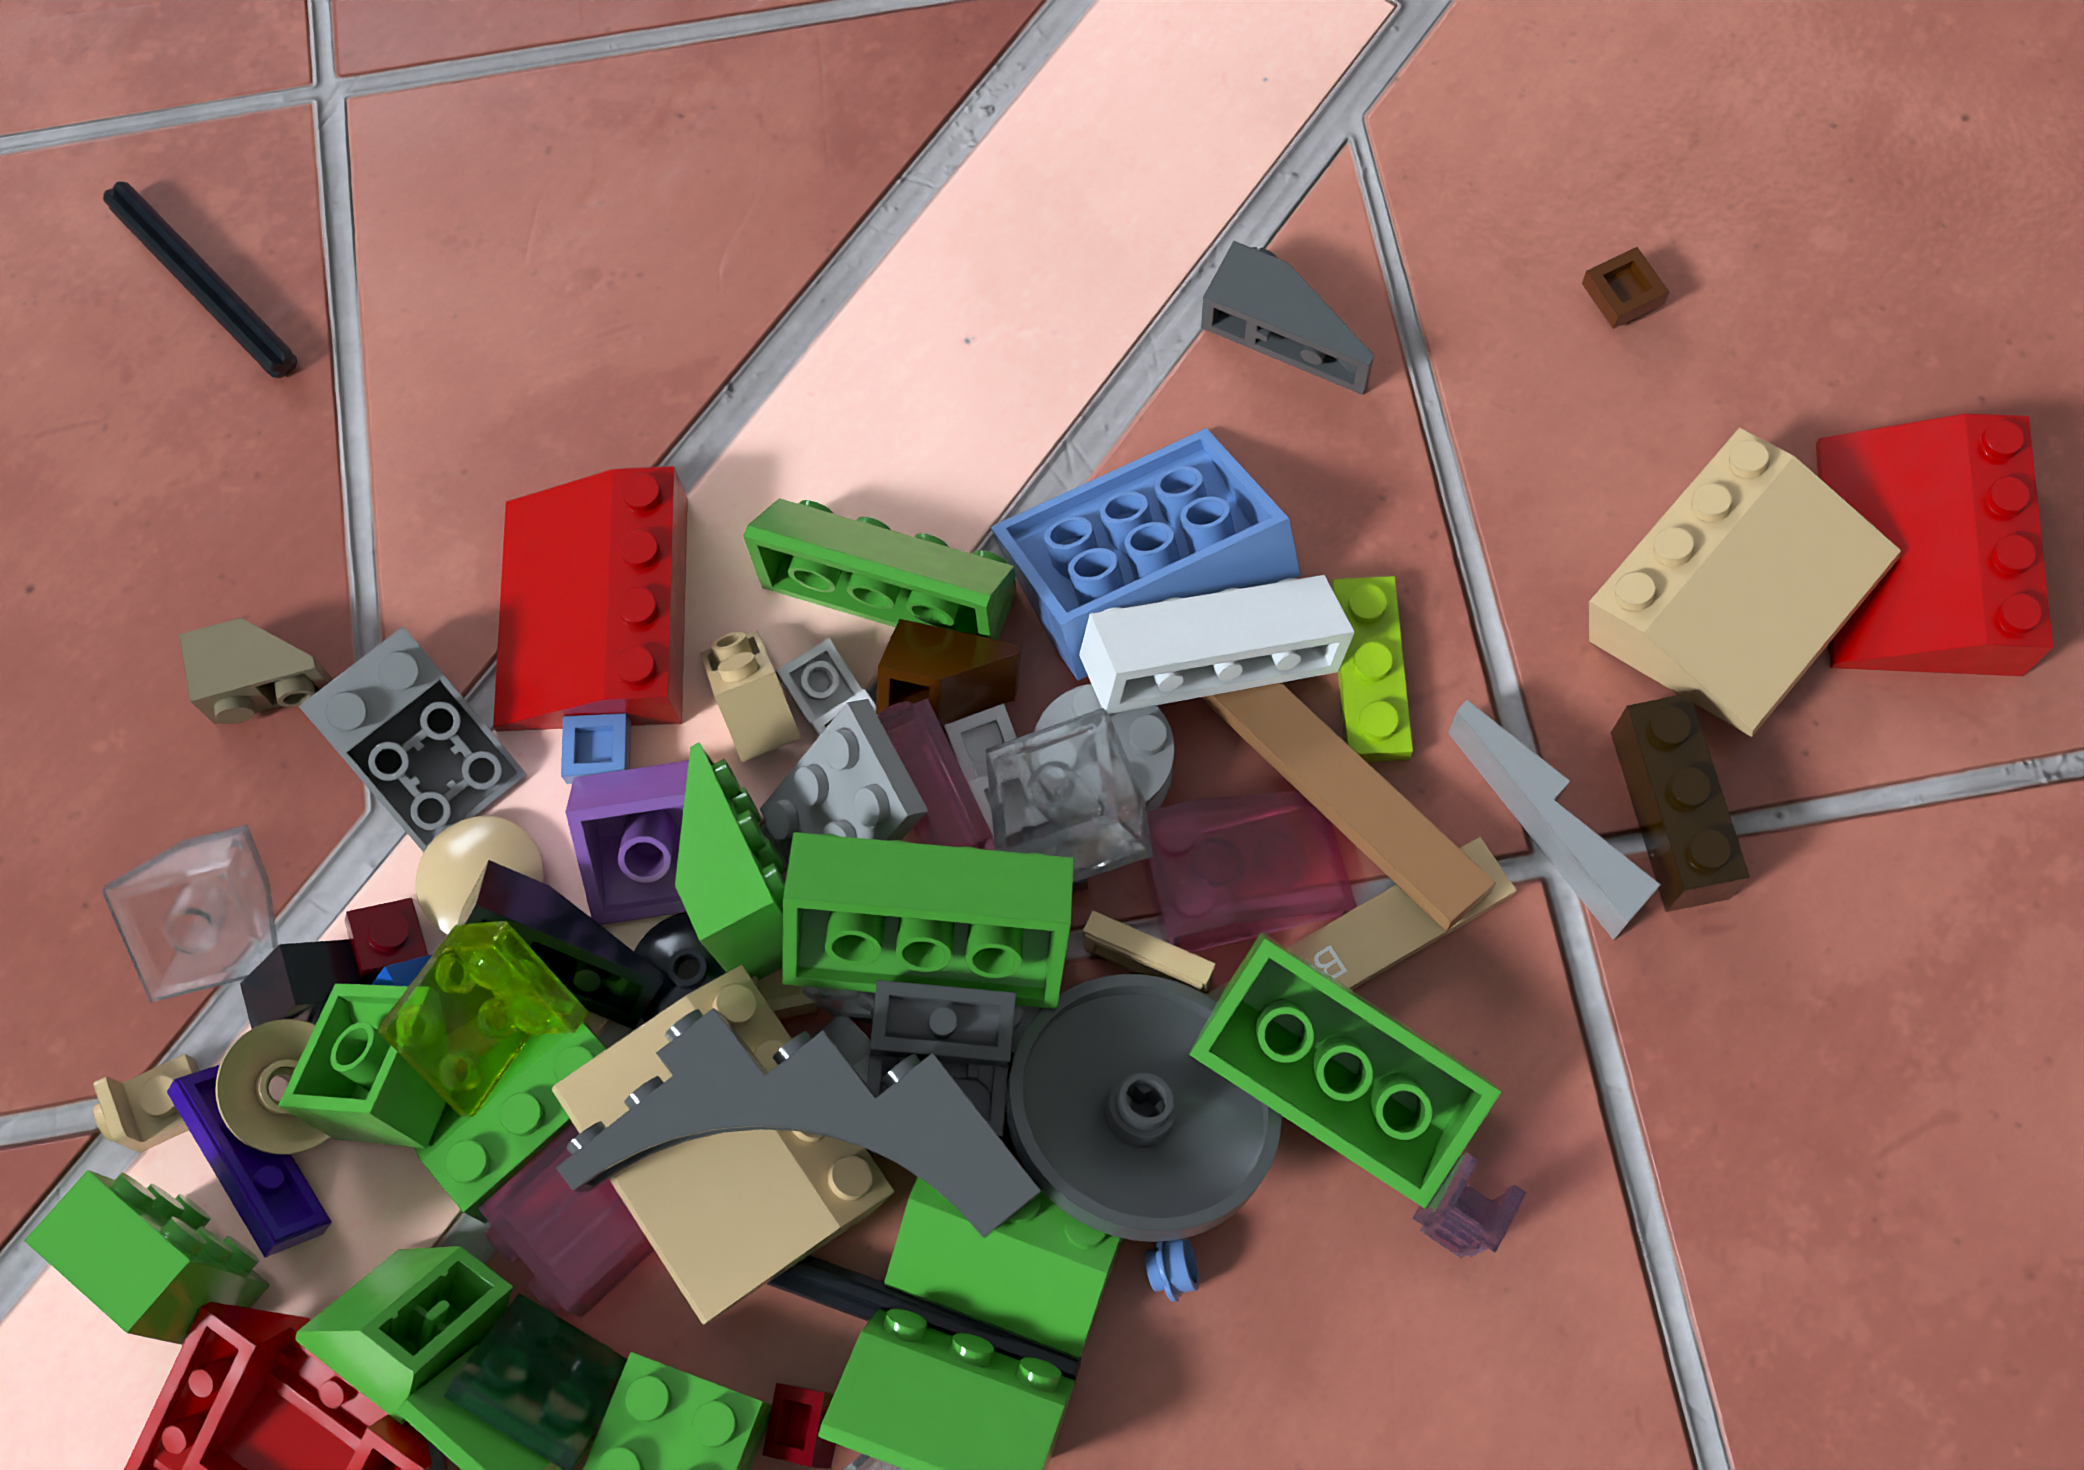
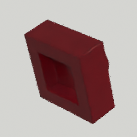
(384, 936)
(795, 1426)

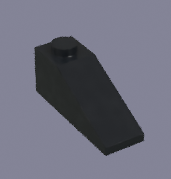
(578, 950)

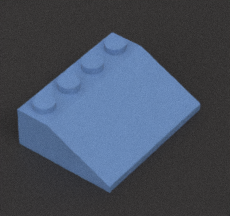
(1145, 534)

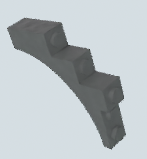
(814, 1090)

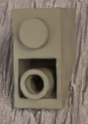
(246, 670)

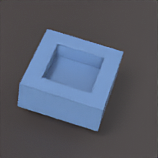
(595, 745)

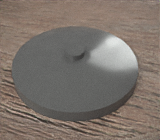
(1128, 1121)

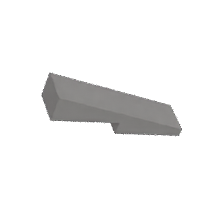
(1531, 790)

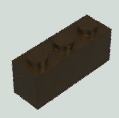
(1679, 803)

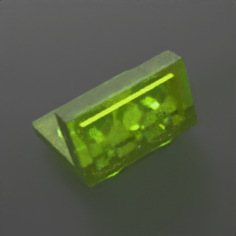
(476, 1012)

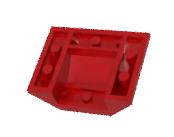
(264, 1402)

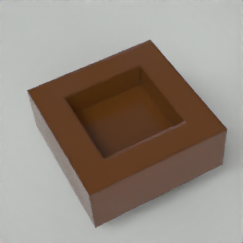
(1625, 287)

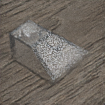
(196, 914)

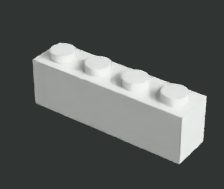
(1214, 643)

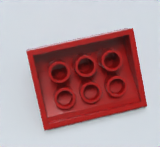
(1970, 543)
(593, 601)

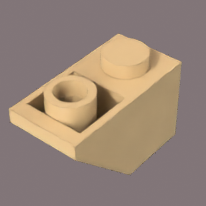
(749, 694)

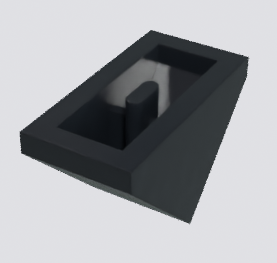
(298, 980)

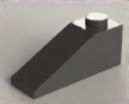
(1277, 313)

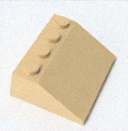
(1741, 583)
(732, 1203)

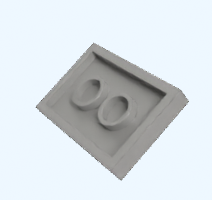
(846, 785)

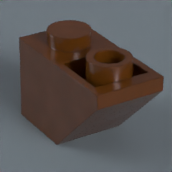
(949, 667)

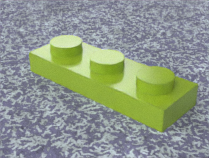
(1373, 671)

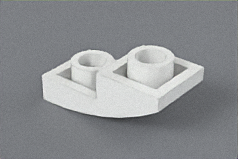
(821, 685)

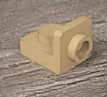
(139, 1109)

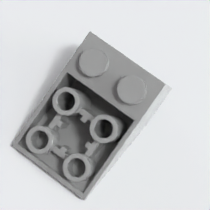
(412, 738)

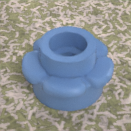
(1172, 1268)

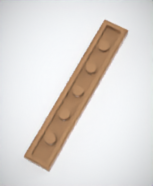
(1356, 800)

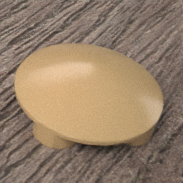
(458, 858)

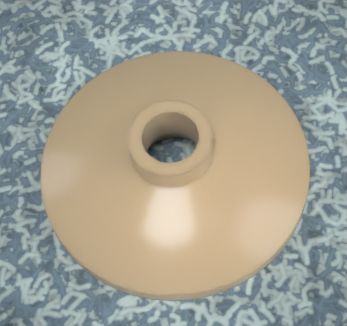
(244, 1088)

